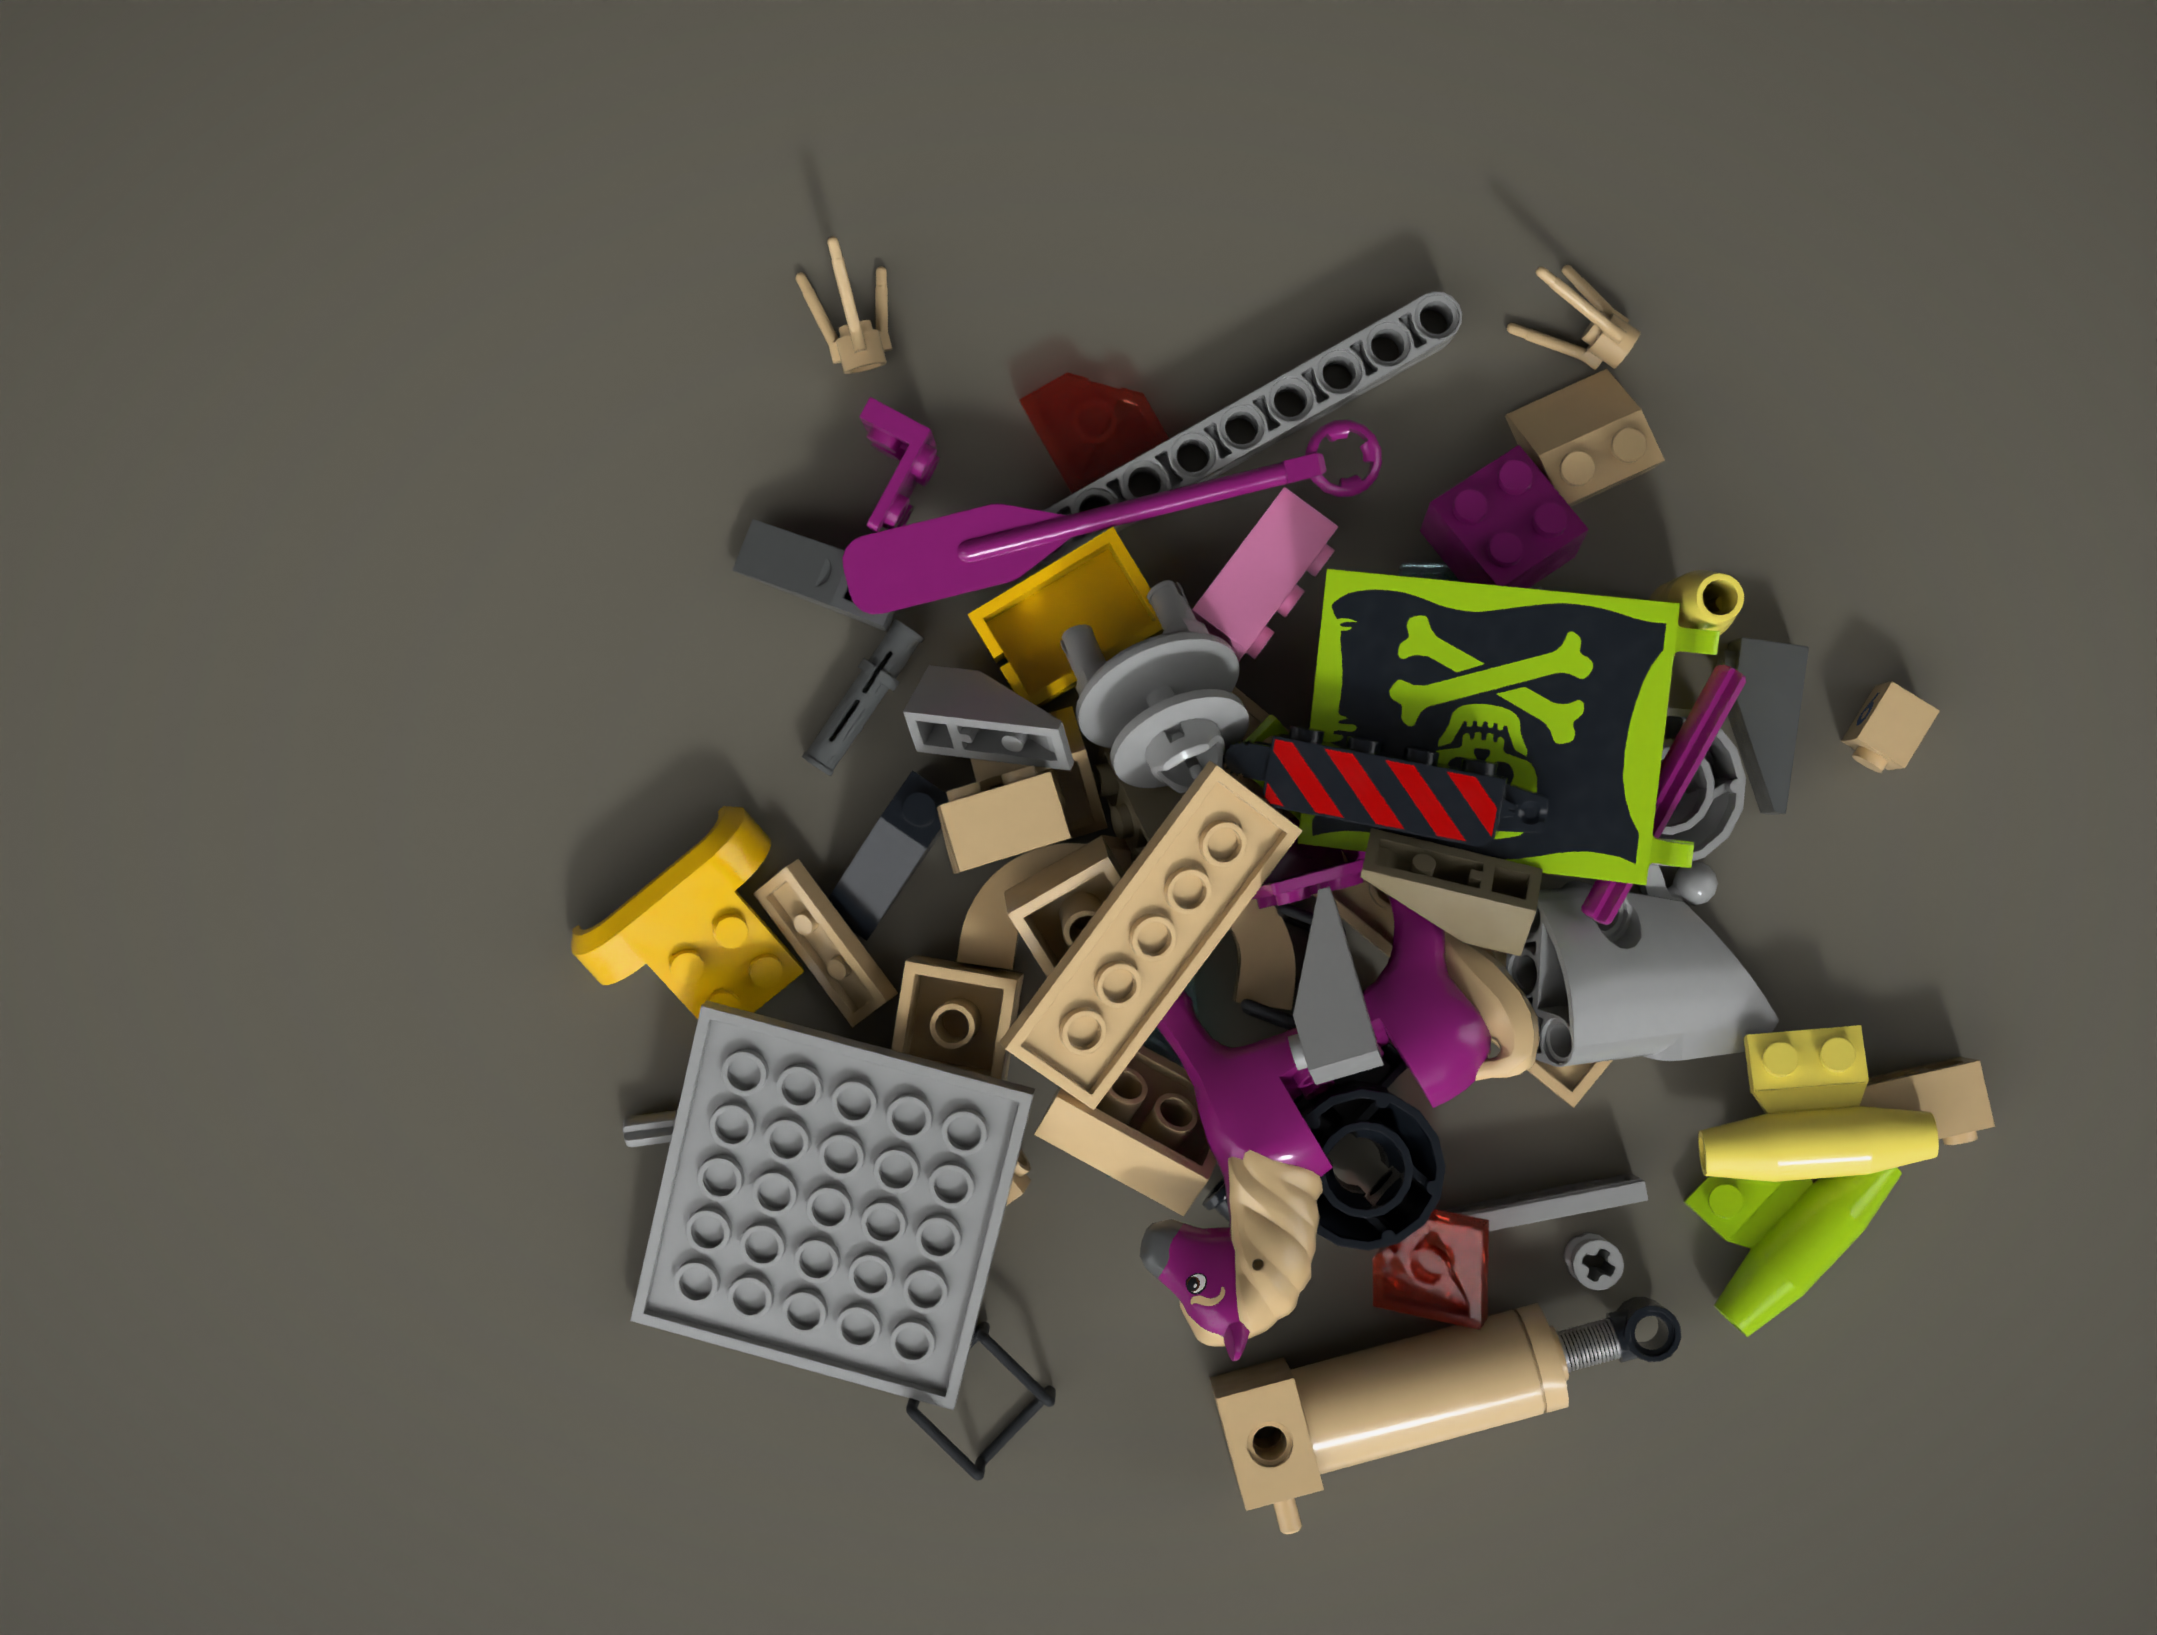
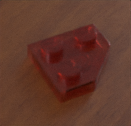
(1091, 427)
(1437, 1271)

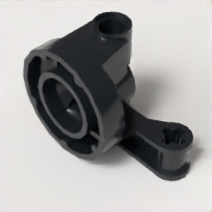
(1405, 1140)

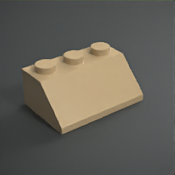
(1139, 1132)

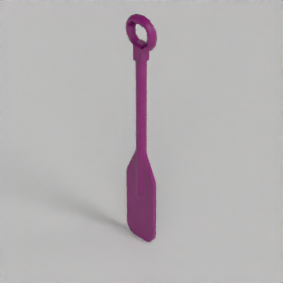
(1006, 541)

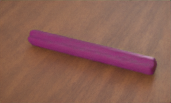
(1676, 774)

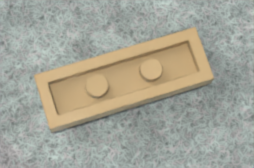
(825, 942)

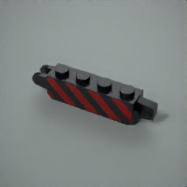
(1388, 789)

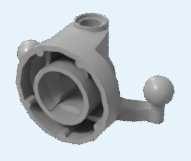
(1702, 815)

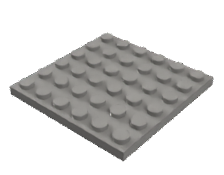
(831, 1204)

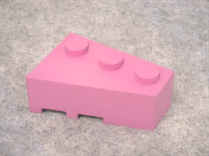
(1265, 574)

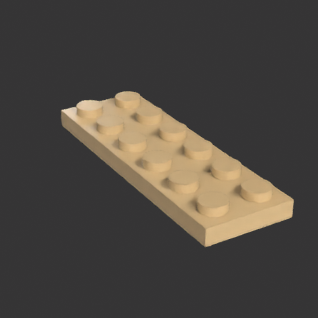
(1150, 936)

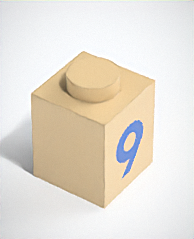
(1889, 727)

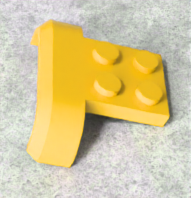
(697, 926)

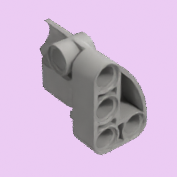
(1636, 987)

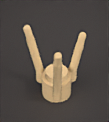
(1608, 334)
(859, 344)

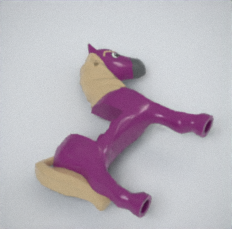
(1440, 1012)

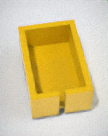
(1088, 587)

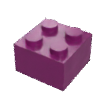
(1504, 525)

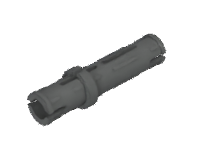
(899, 643)

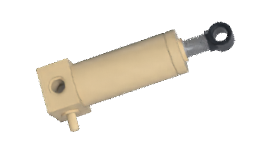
(1412, 1395)

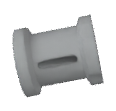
(1593, 1277)

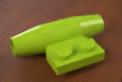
(1791, 1232)

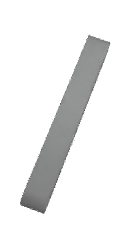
(1259, 409)

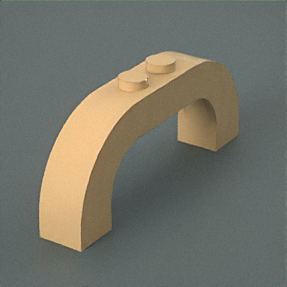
(1262, 940)

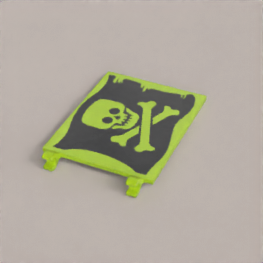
(1526, 678)

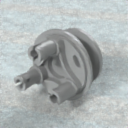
(1162, 700)

